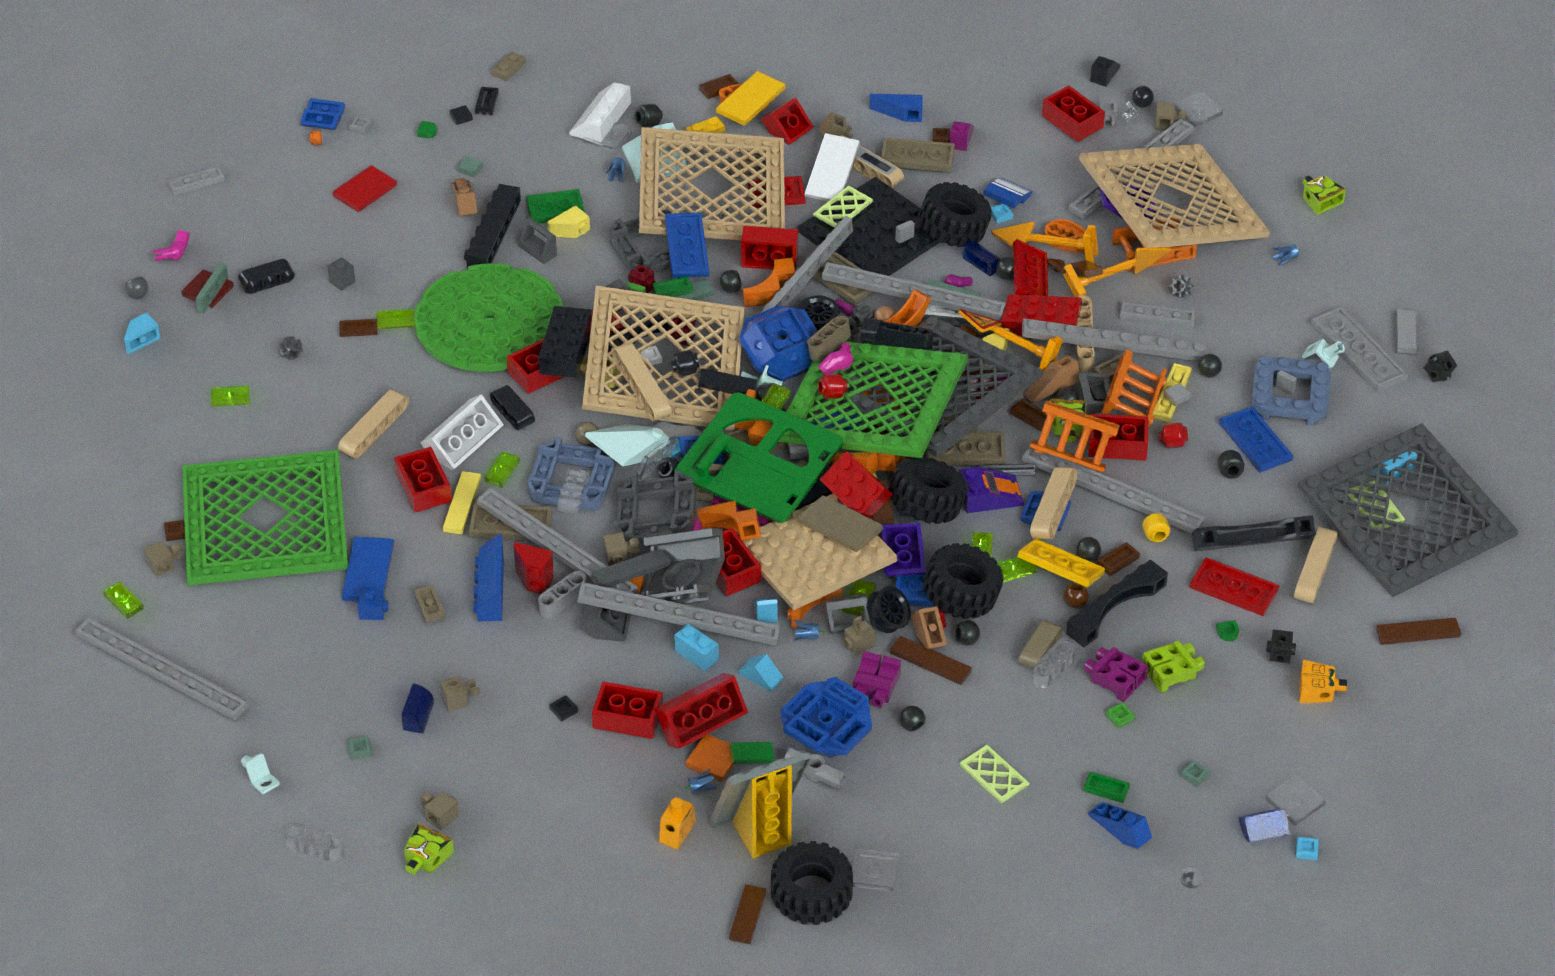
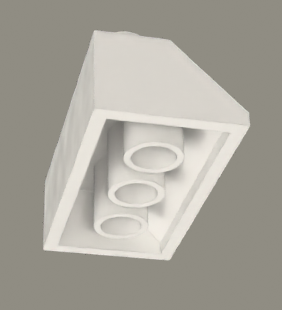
(603, 112)
(463, 432)

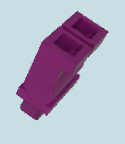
(1116, 672)
(877, 677)

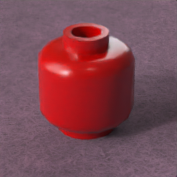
(832, 386)
(1174, 435)

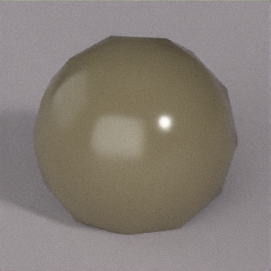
(582, 429)

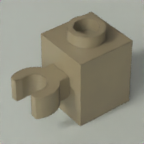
(1167, 116)
(835, 125)
(617, 549)
(160, 558)
(859, 636)
(455, 692)
(439, 810)

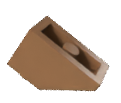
(929, 627)

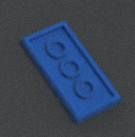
(686, 245)
(1256, 439)
(367, 566)

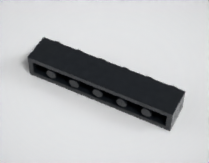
(493, 225)

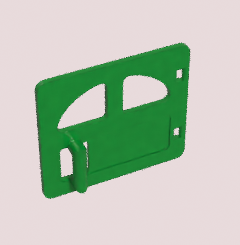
(752, 473)

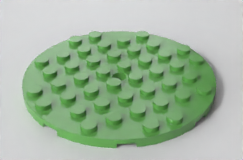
(454, 310)

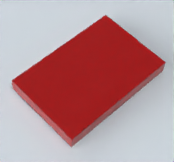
(364, 188)
(793, 191)

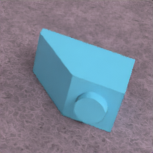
(140, 333)

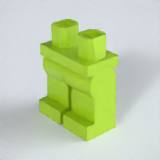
(1172, 664)

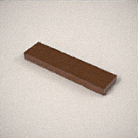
(1418, 631)
(930, 660)

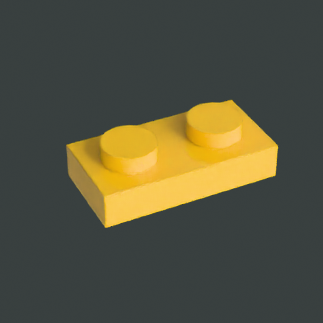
(710, 125)

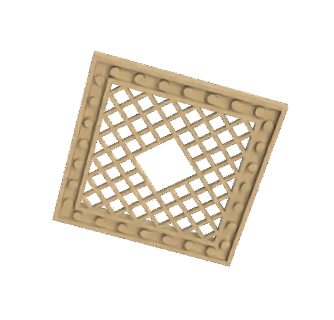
(769, 148)
(1099, 166)
(726, 316)

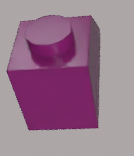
(961, 135)

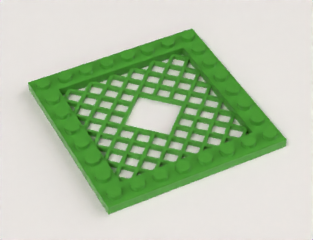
(948, 368)
(198, 476)

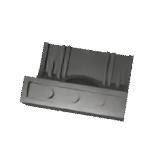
(693, 568)

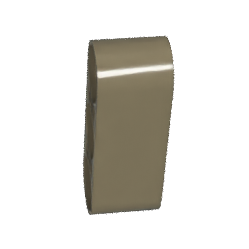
(829, 338)
(1040, 643)

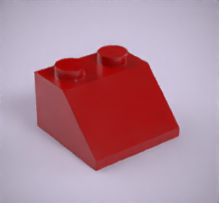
(788, 121)
(533, 567)

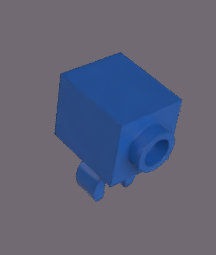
(372, 604)

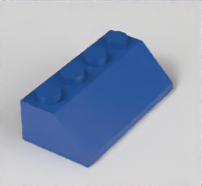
(490, 581)

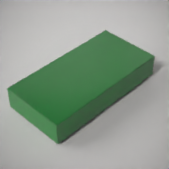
(673, 287)
(752, 752)
(1106, 787)

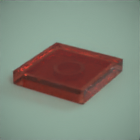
(195, 286)

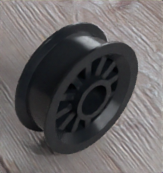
(820, 310)
(888, 609)

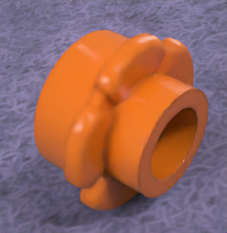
(315, 137)

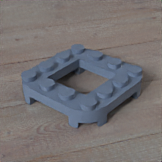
(1310, 410)
(555, 452)

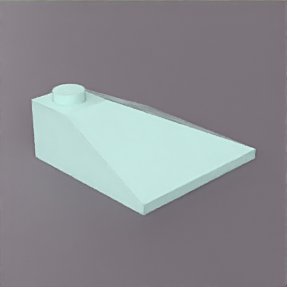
(633, 154)
(627, 442)

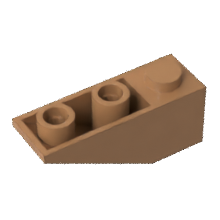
(464, 196)
(1056, 376)

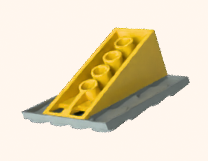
(762, 804)

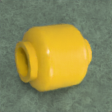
(1156, 527)

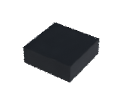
(461, 115)
(563, 708)

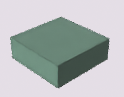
(470, 166)
(359, 747)
(1195, 773)

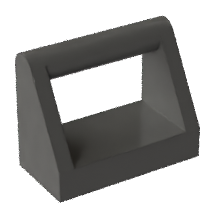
(535, 246)
(1087, 379)
(845, 602)

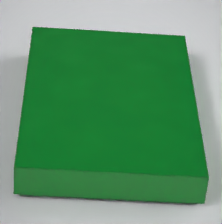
(549, 205)

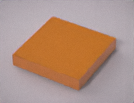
(713, 755)

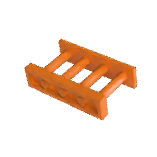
(1177, 253)
(1122, 377)
(1089, 424)

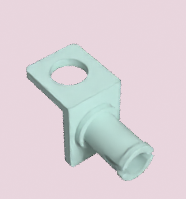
(1327, 353)
(763, 380)
(259, 772)

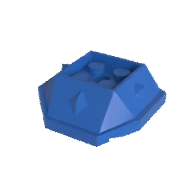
(763, 347)
(827, 717)

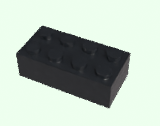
(565, 342)

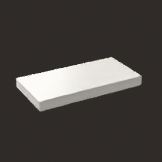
(831, 167)

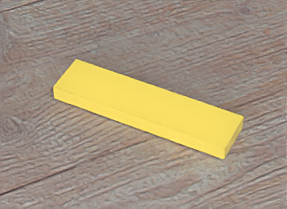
(1164, 407)
(462, 502)

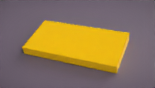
(750, 98)
(1061, 562)

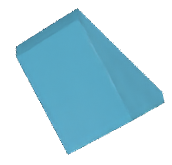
(766, 609)
(762, 672)

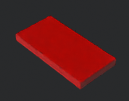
(1030, 270)
(1234, 586)

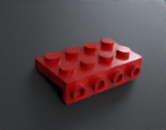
(1041, 308)

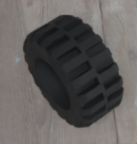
(955, 214)
(928, 490)
(958, 597)
(811, 860)

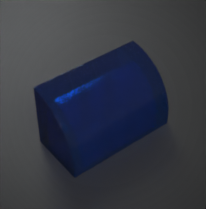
(980, 257)
(417, 709)
(1264, 825)

